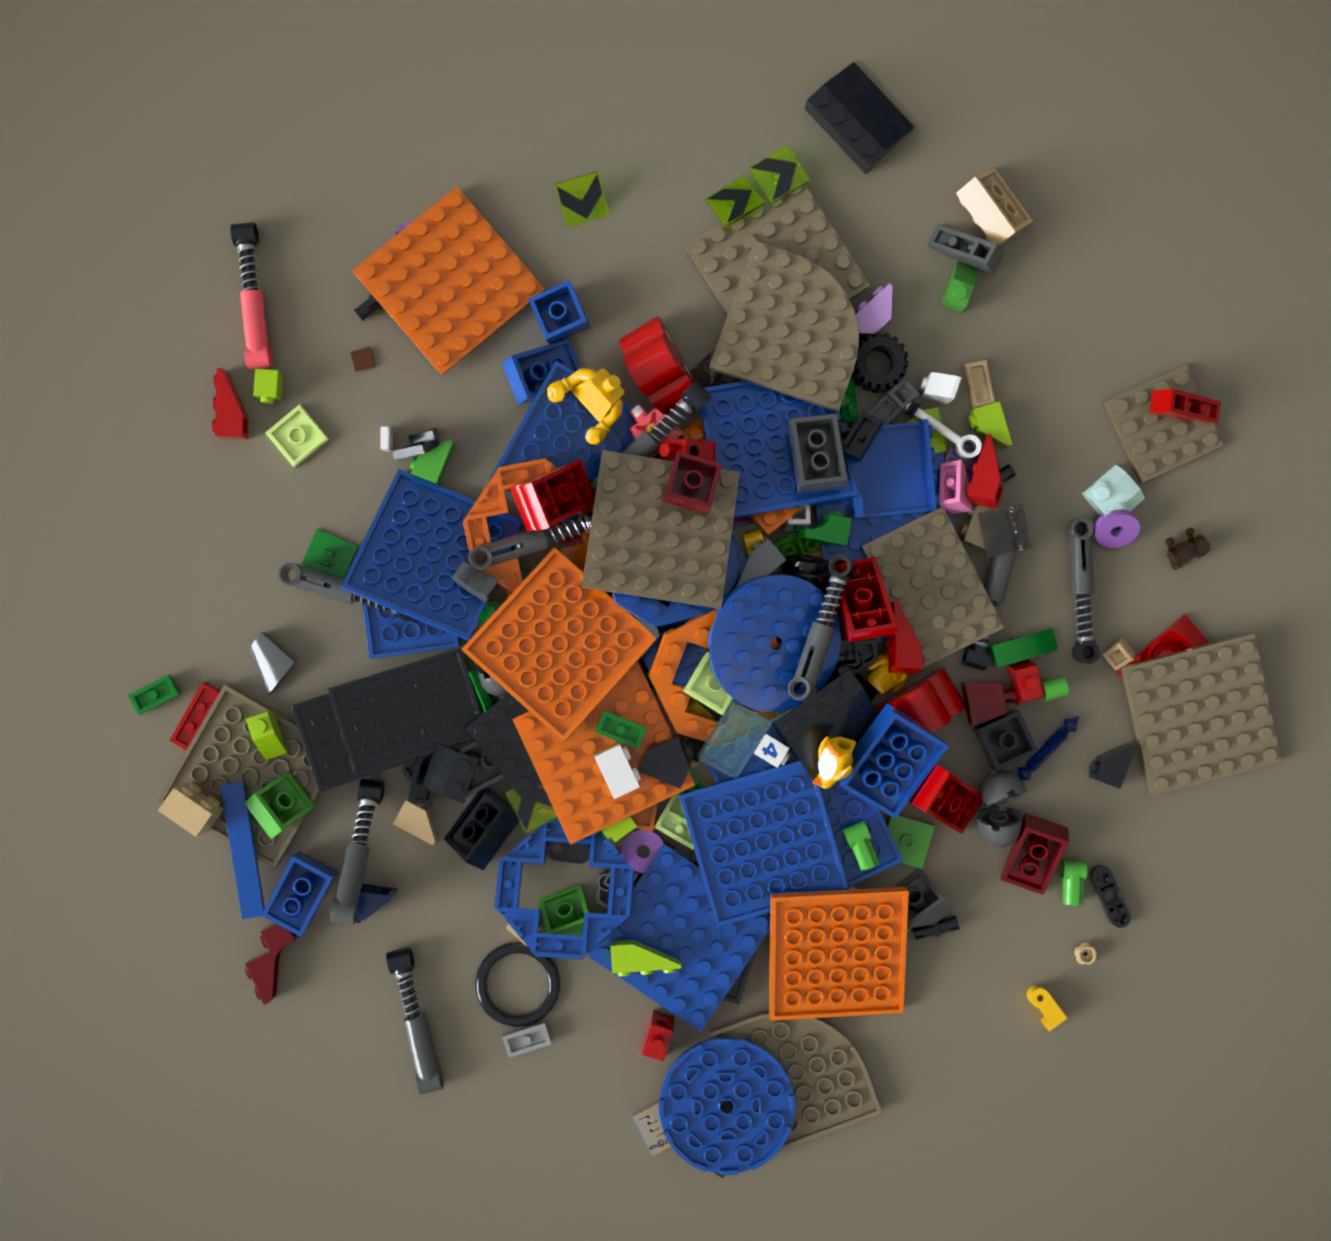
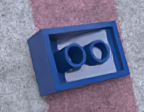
(529, 369)
(299, 893)

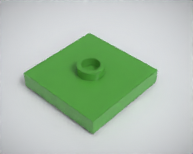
(911, 839)

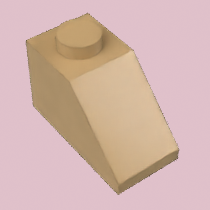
(417, 821)

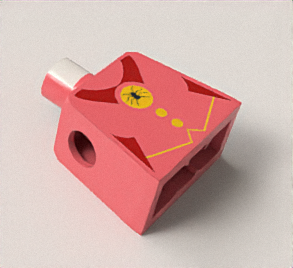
(646, 421)

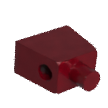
(986, 700)

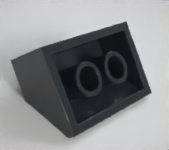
(482, 828)

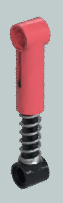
(257, 350)

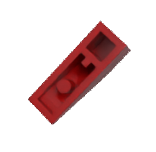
(1184, 406)
(903, 648)

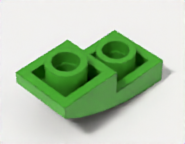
(792, 545)

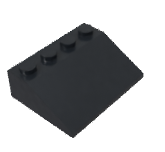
(858, 117)
(835, 711)

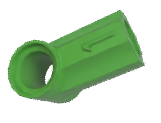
(1054, 688)
(859, 840)
(1073, 876)

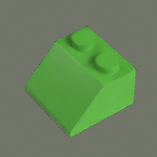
(279, 804)
(565, 911)

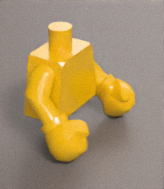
(598, 393)

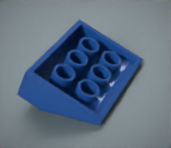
(892, 760)

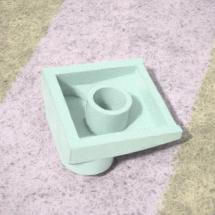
(1113, 492)

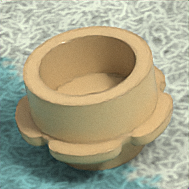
(1089, 958)

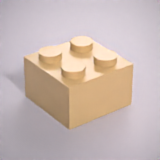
(191, 809)

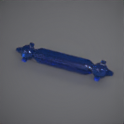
(1048, 748)

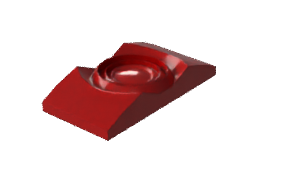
(1175, 638)

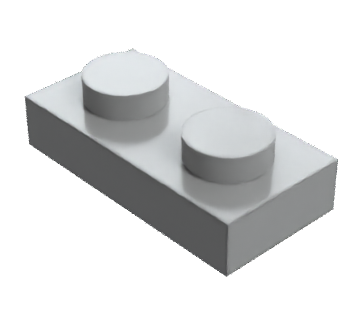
(527, 1039)

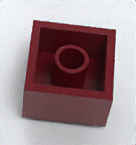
(692, 482)

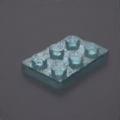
(734, 739)

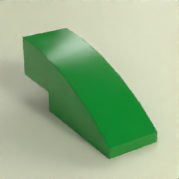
(1023, 647)

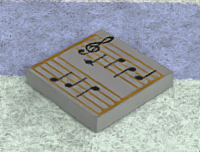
(651, 1128)

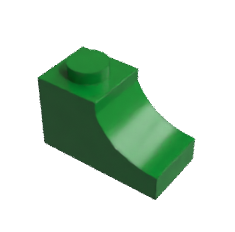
(832, 530)

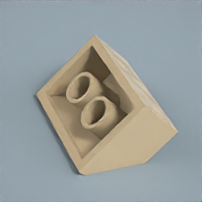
(994, 207)

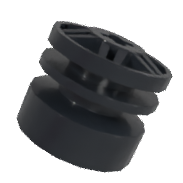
(807, 568)

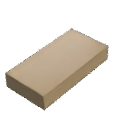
(979, 384)

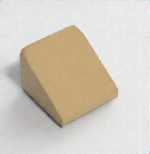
(1119, 654)

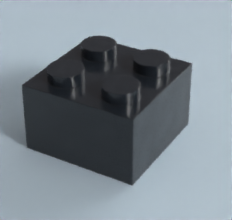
(1005, 739)

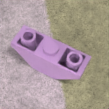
(876, 313)

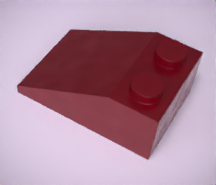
(1035, 854)

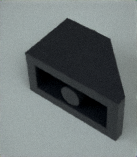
(1112, 765)

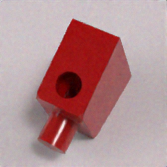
(705, 449)
(1025, 681)
(657, 1036)

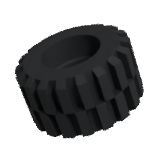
(894, 352)

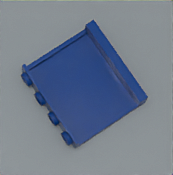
(896, 473)

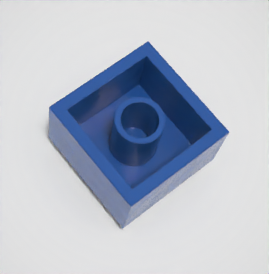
(559, 312)

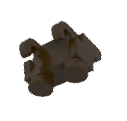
(1187, 549)

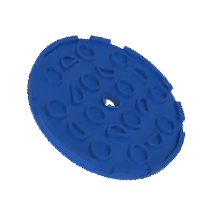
(743, 633)
(734, 1138)

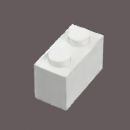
(617, 771)

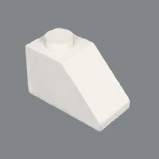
(939, 387)

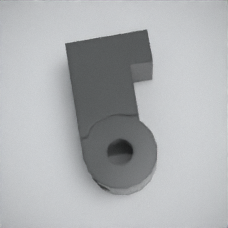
(475, 582)

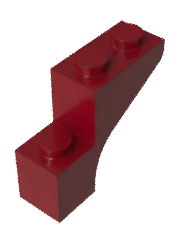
(265, 967)

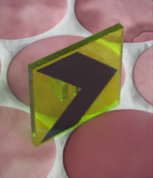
(779, 174)
(581, 198)
(734, 201)
(533, 809)

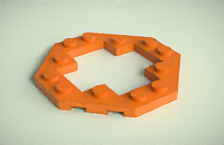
(493, 502)
(665, 668)

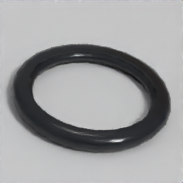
(494, 1012)

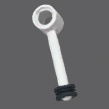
(913, 410)

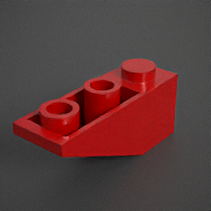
(230, 416)
(987, 482)

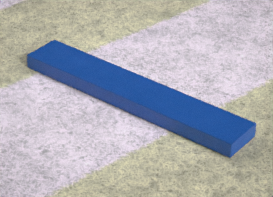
(243, 849)

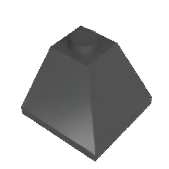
(925, 902)

